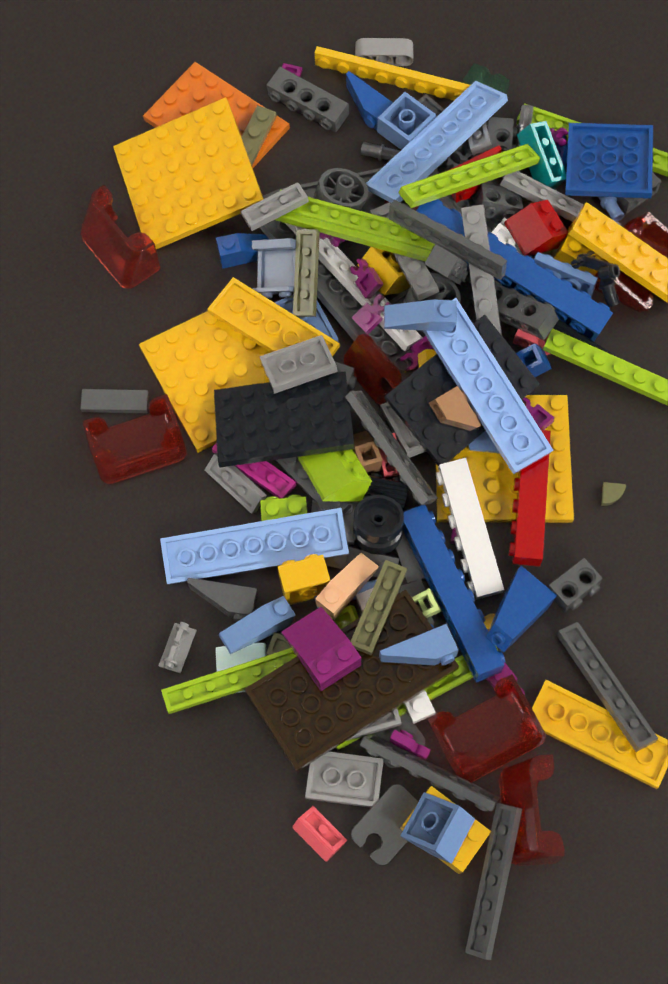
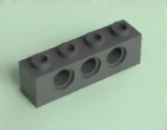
(303, 90)
(501, 130)
(449, 265)
(518, 310)

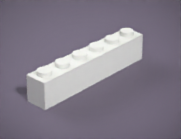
(470, 529)

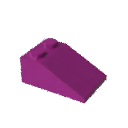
(322, 648)

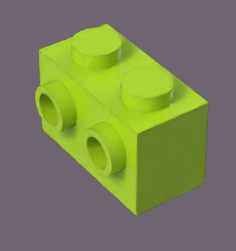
(277, 508)

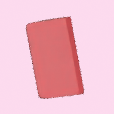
(319, 833)

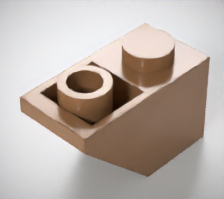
(454, 410)
(367, 452)

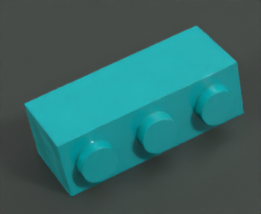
(550, 167)

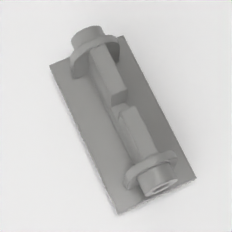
(177, 647)

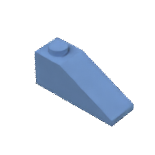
(422, 315)
(258, 625)
(425, 649)

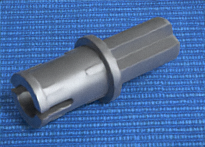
(525, 119)
(377, 151)

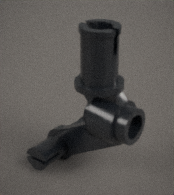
(606, 272)

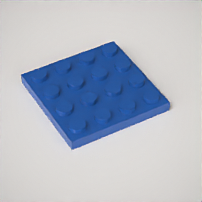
(609, 160)

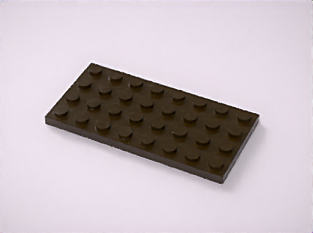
(316, 721)

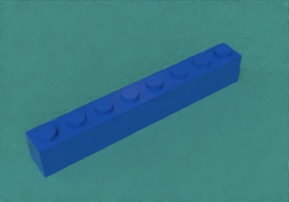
(451, 593)

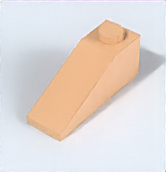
(346, 585)

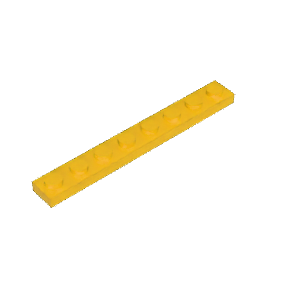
(389, 74)

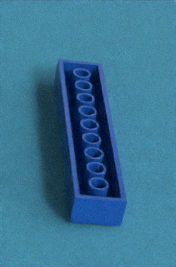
(528, 278)

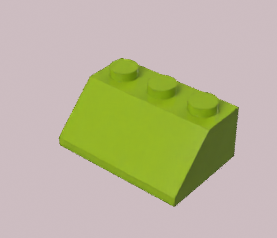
(337, 475)

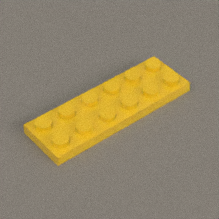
(622, 248)
(262, 319)
(597, 734)

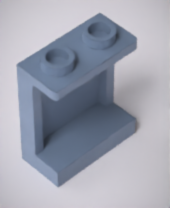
(275, 266)

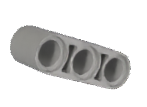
(386, 50)

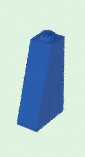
(520, 607)

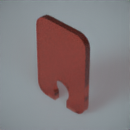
(370, 366)

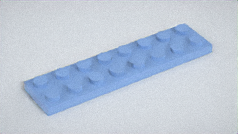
(437, 140)
(490, 393)
(253, 545)

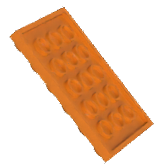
(200, 88)

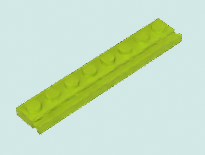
(358, 228)

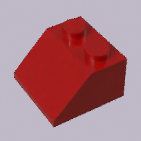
(537, 228)

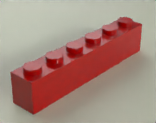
(530, 512)

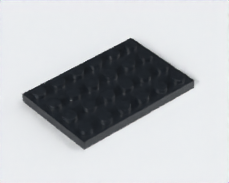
(432, 380)
(296, 422)

